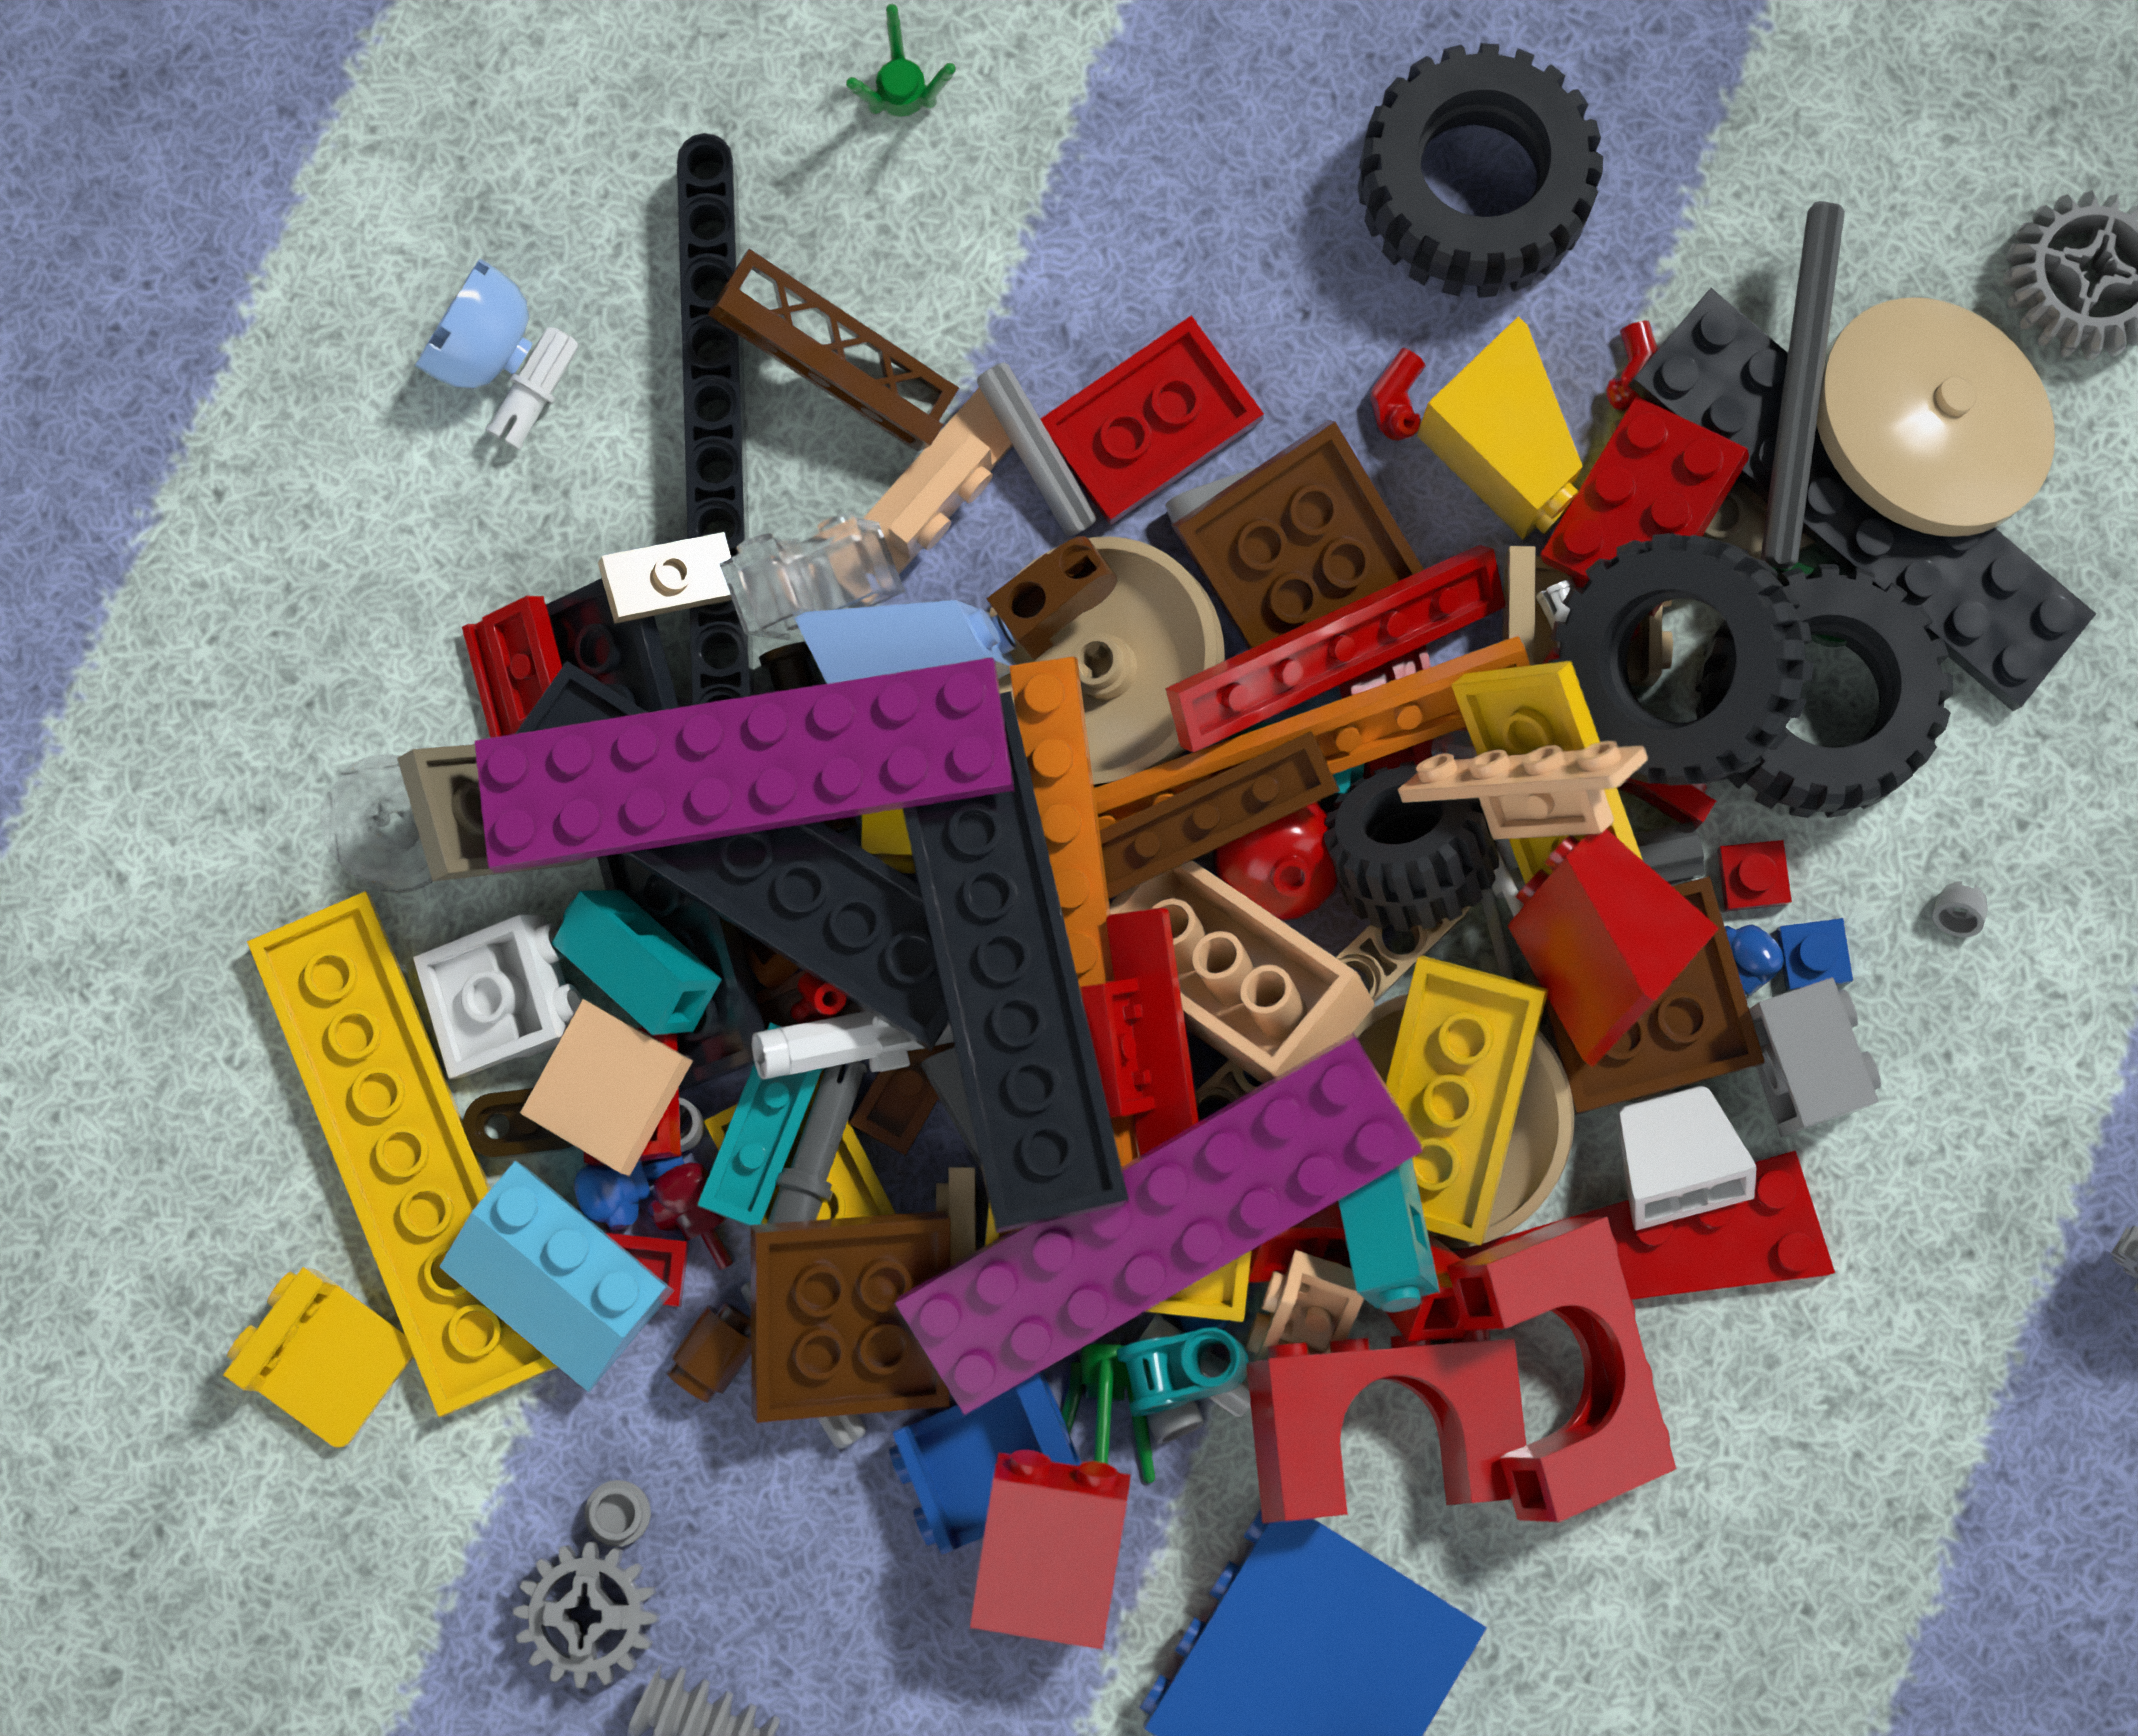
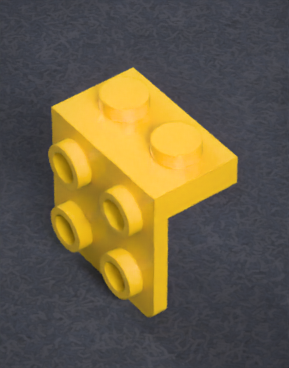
(320, 1356)

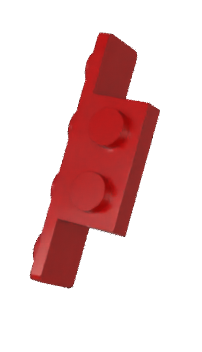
(1142, 1029)

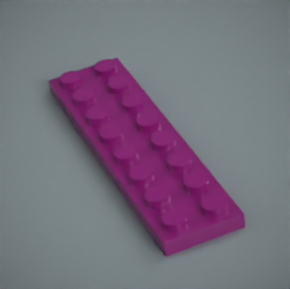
(743, 765)
(1187, 1215)

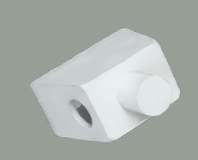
(1681, 1157)

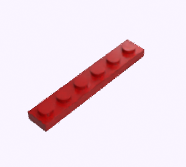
(1335, 648)

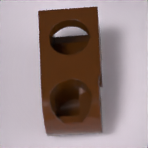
(1053, 593)

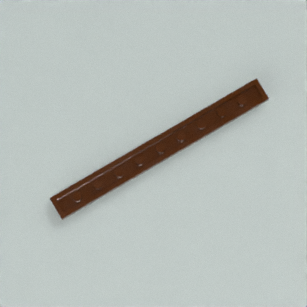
(1172, 832)

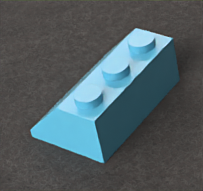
(554, 1276)

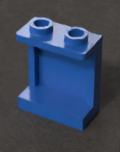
(956, 1455)

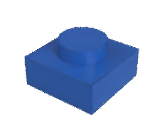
(1814, 953)

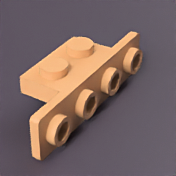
(940, 479)
(1531, 792)

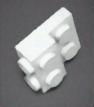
(497, 994)

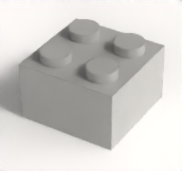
(1812, 1057)

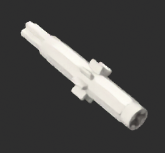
(834, 1043)

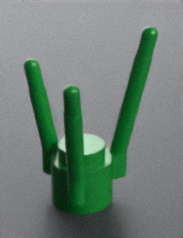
(900, 81)
(1106, 1382)

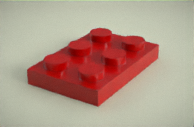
(1151, 420)
(1647, 482)

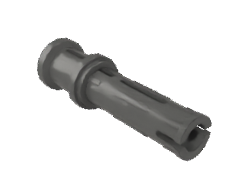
(805, 1183)

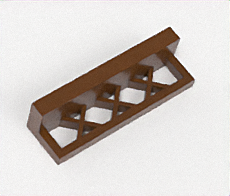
(826, 363)

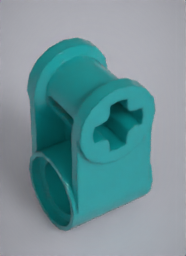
(1169, 1372)

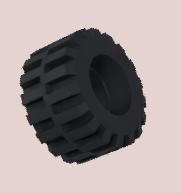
(1408, 858)

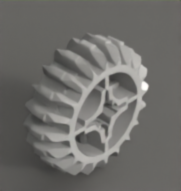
(2038, 265)

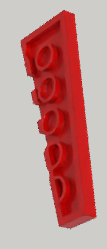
(1727, 1247)

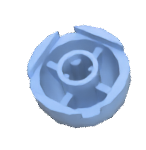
(479, 331)

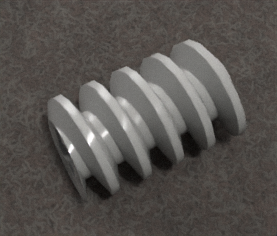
(686, 1713)

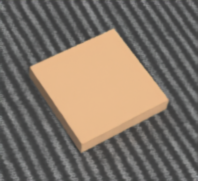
(606, 1087)

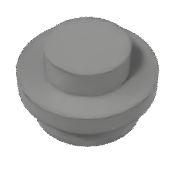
(617, 1513)

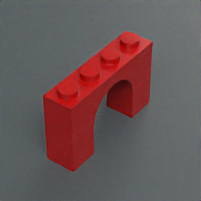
(1303, 1400)
(1617, 1428)

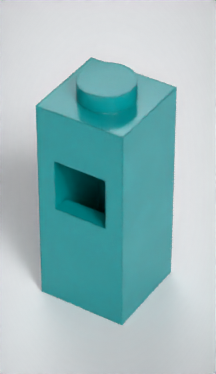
(636, 961)
(1389, 1241)

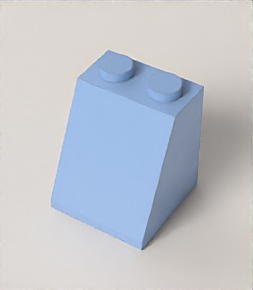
(903, 638)

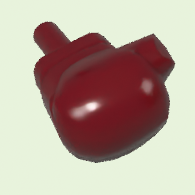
(677, 1208)

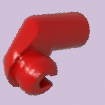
(1639, 347)
(1391, 398)
(818, 1001)

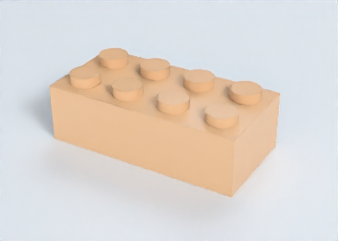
(1247, 976)

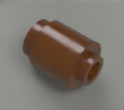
(712, 1352)

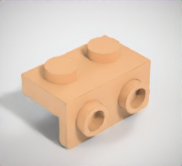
(1306, 1305)

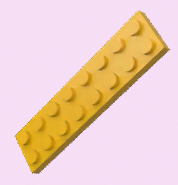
(392, 1139)

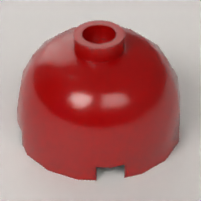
(1281, 864)

